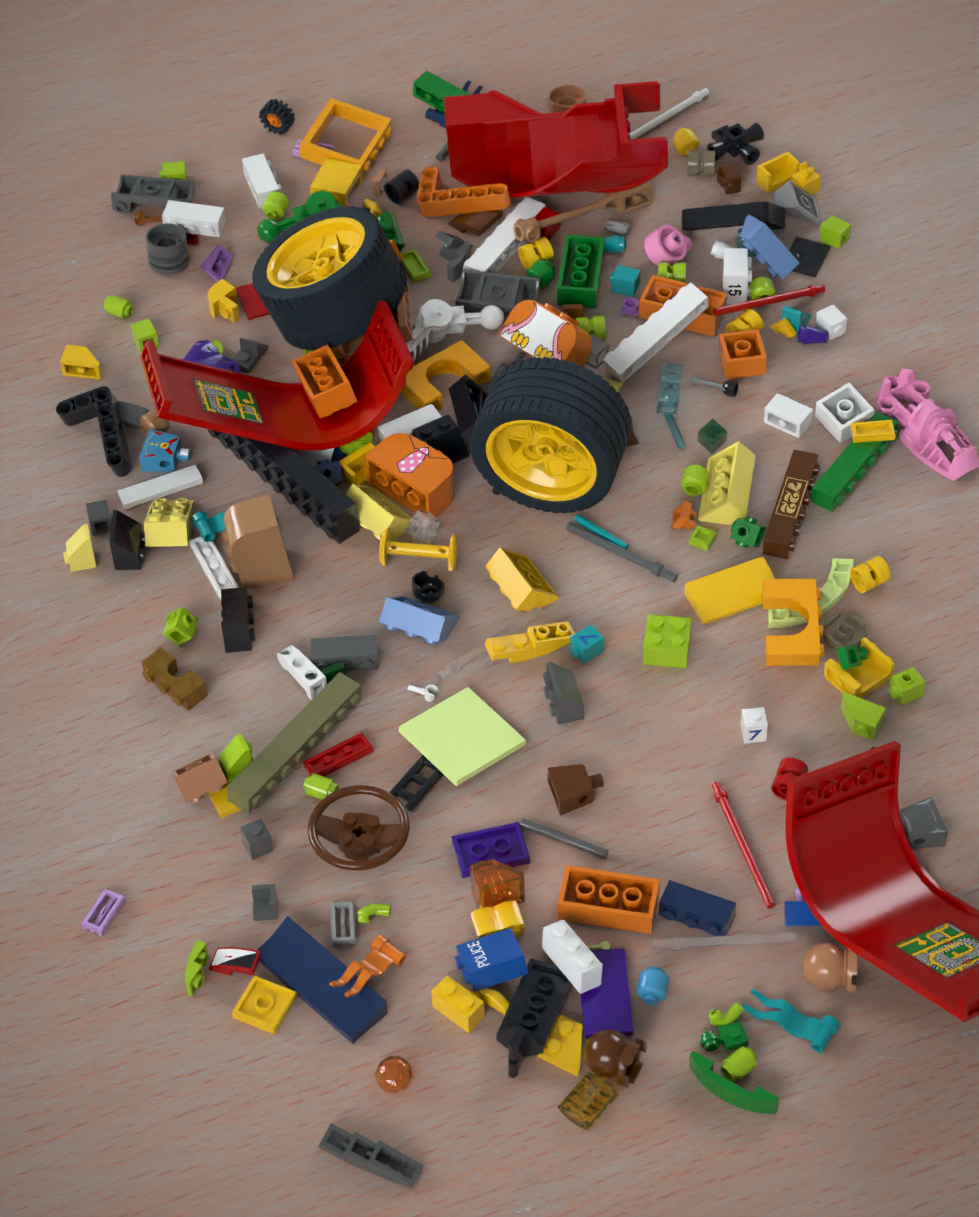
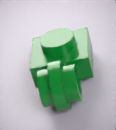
(851, 656)
(731, 1036)

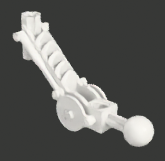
(439, 318)

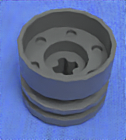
(167, 248)

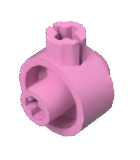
(667, 245)

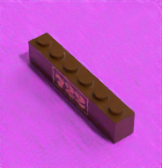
(790, 504)

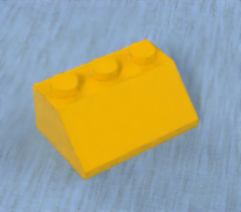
(520, 580)

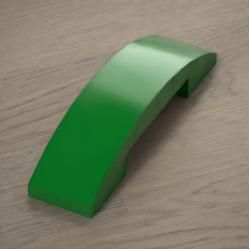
(758, 1101)

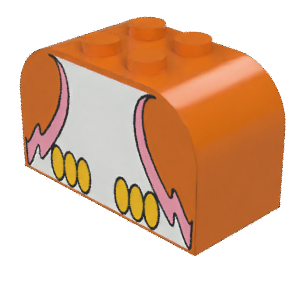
(546, 333)

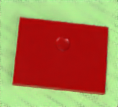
(251, 302)

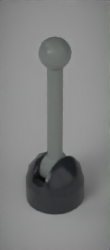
(729, 387)

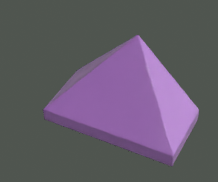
(217, 263)

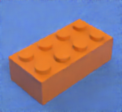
(324, 381)
(608, 899)

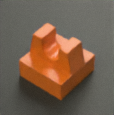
(683, 516)

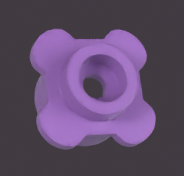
(630, 307)

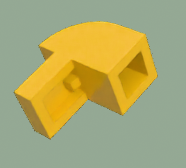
(223, 301)

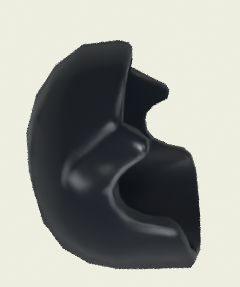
(426, 587)

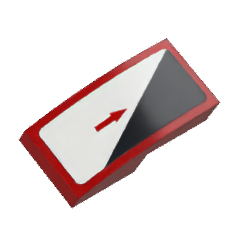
(235, 959)

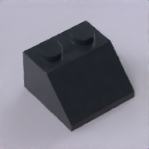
(444, 437)
(126, 542)

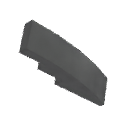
(371, 1157)

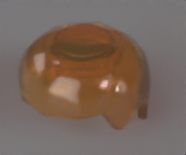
(394, 1074)

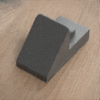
(450, 244)
(250, 354)

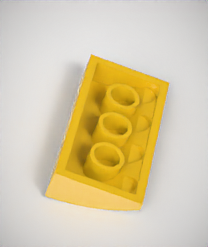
(728, 590)

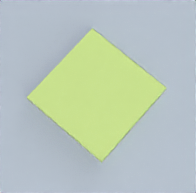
(462, 736)

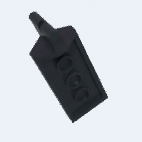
(533, 1012)

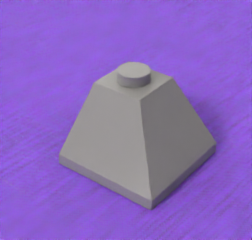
(797, 202)

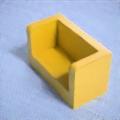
(776, 172)
(354, 466)

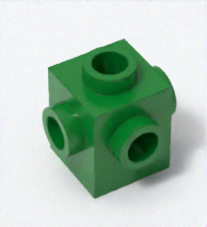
(747, 532)

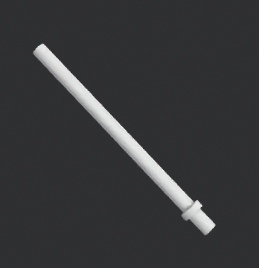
(697, 97)

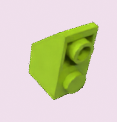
(235, 757)

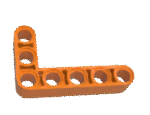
(439, 202)

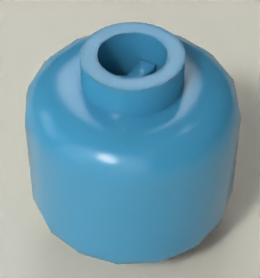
(653, 985)

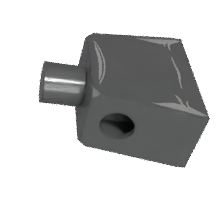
(923, 825)

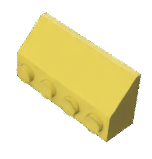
(728, 485)

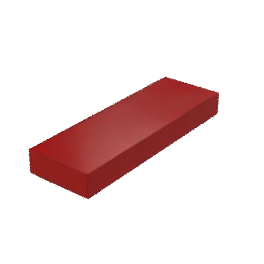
(339, 756)

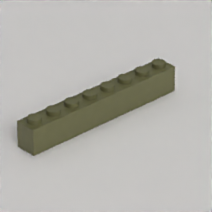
(294, 743)

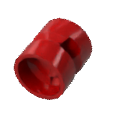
(787, 769)

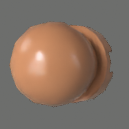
(829, 967)

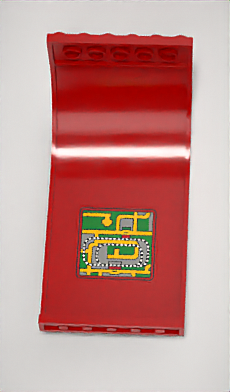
(279, 410)
(871, 887)

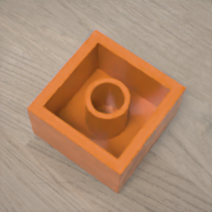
(742, 354)

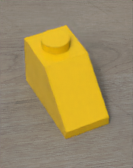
(79, 362)

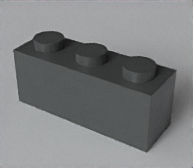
(353, 651)

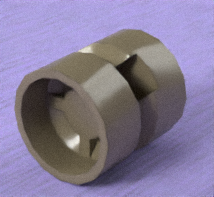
(701, 162)

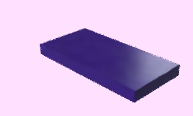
(609, 1003)

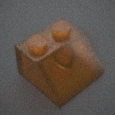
(496, 883)

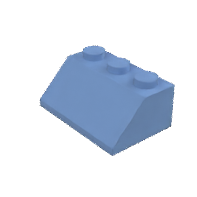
(767, 247)
(418, 619)

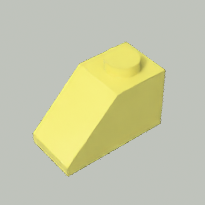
(80, 550)

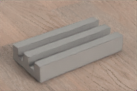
(343, 939)

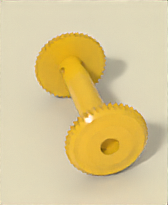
(420, 550)

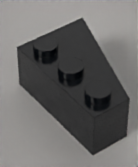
(467, 403)
(237, 619)

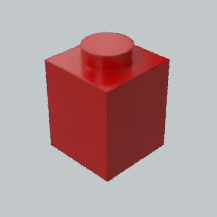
(548, 231)

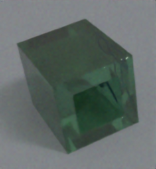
(712, 436)

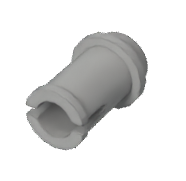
(618, 227)

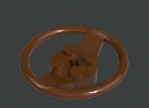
(358, 833)

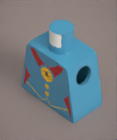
(162, 452)

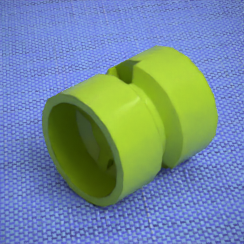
(675, 272)
(595, 326)

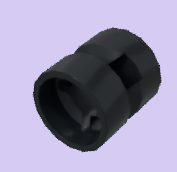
(402, 186)

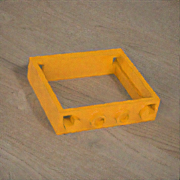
(360, 116)

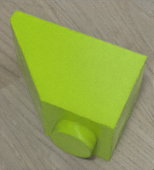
(862, 715)

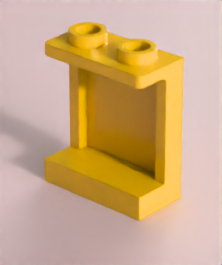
(337, 178)
(863, 678)

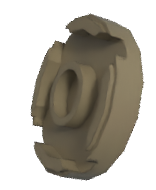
(844, 630)

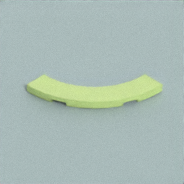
(831, 593)

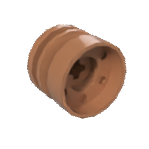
(564, 97)

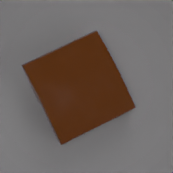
(476, 221)

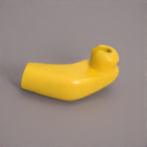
(493, 998)

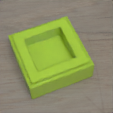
(702, 537)

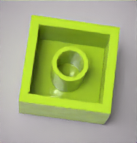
(667, 641)

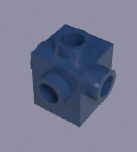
(332, 469)

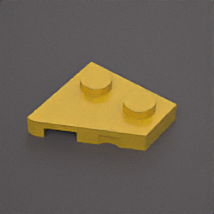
(565, 1046)

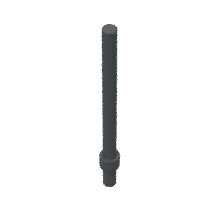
(655, 568)

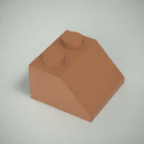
(199, 778)

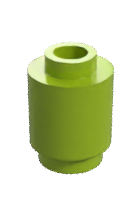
(118, 306)
(319, 786)
(739, 1064)

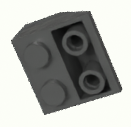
(563, 694)

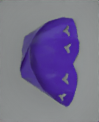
(213, 358)

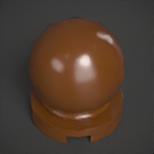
(612, 1055)

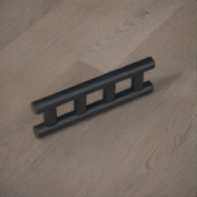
(412, 775)

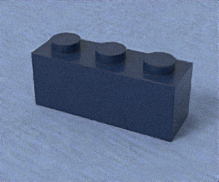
(697, 909)

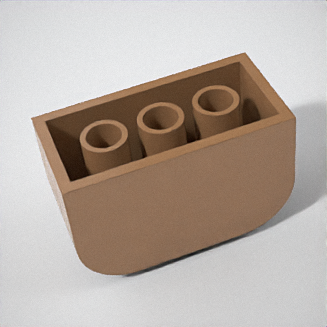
(256, 543)

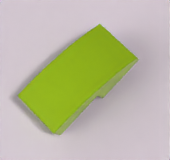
(194, 972)

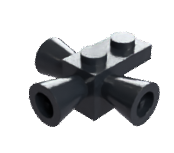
(736, 142)

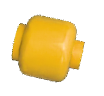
(685, 140)

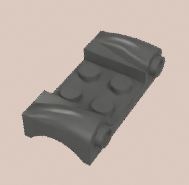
(150, 191)
(501, 290)

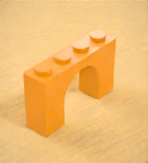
(455, 359)
(802, 597)

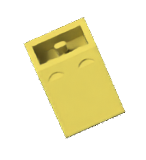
(168, 522)

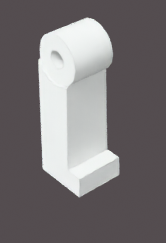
(302, 670)

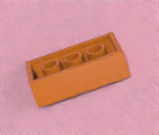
(662, 289)

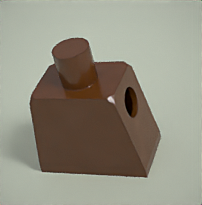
(572, 786)

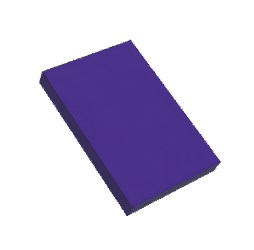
(497, 843)

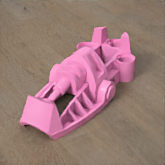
(926, 425)

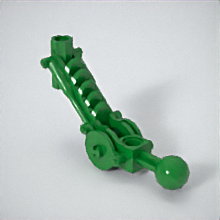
(319, 201)

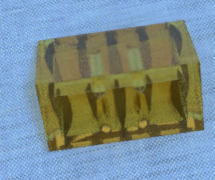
(588, 1100)

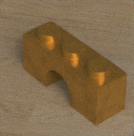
(184, 690)

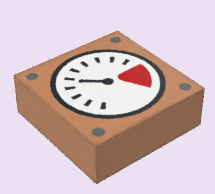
(379, 182)

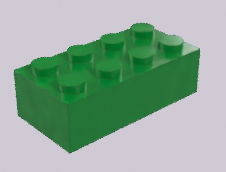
(581, 271)

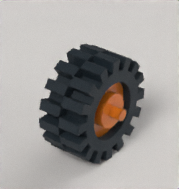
(277, 116)

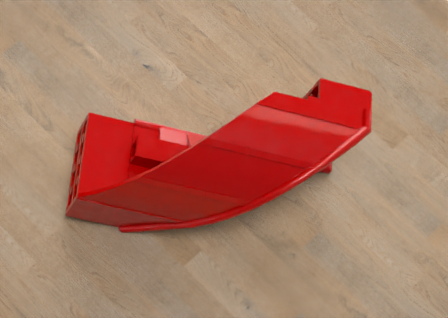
(556, 152)

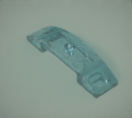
(670, 389)

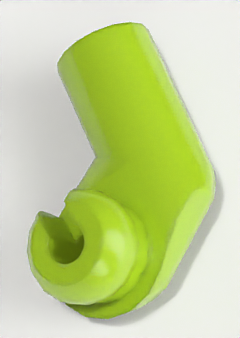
(373, 909)
(719, 1019)

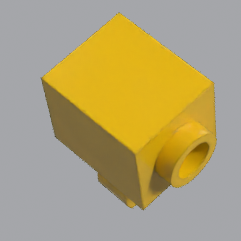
(807, 179)

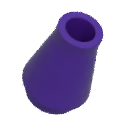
(811, 335)

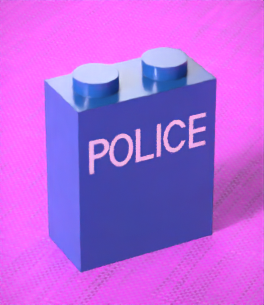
(490, 960)

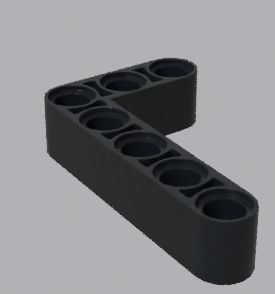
(733, 216)
(104, 405)

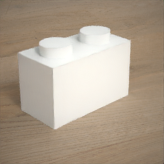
(788, 415)

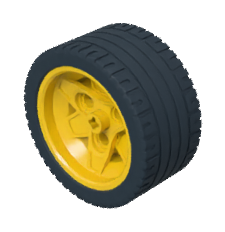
(328, 277)
(551, 435)

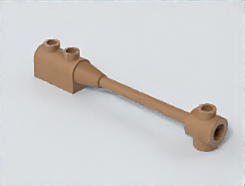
(622, 201)

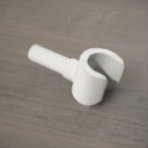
(426, 692)

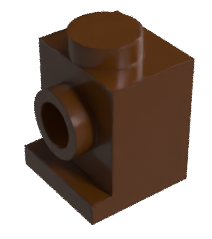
(729, 178)

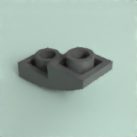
(455, 266)
(131, 414)

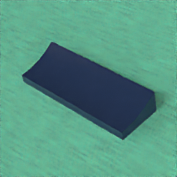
(309, 969)

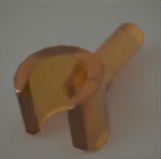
(140, 219)

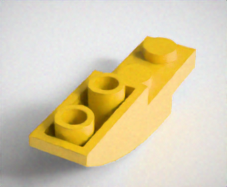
(535, 643)

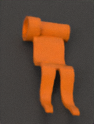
(375, 964)

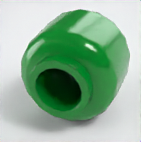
(542, 269)

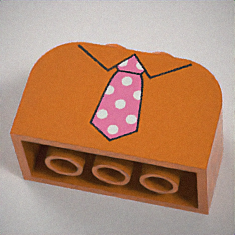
(411, 473)

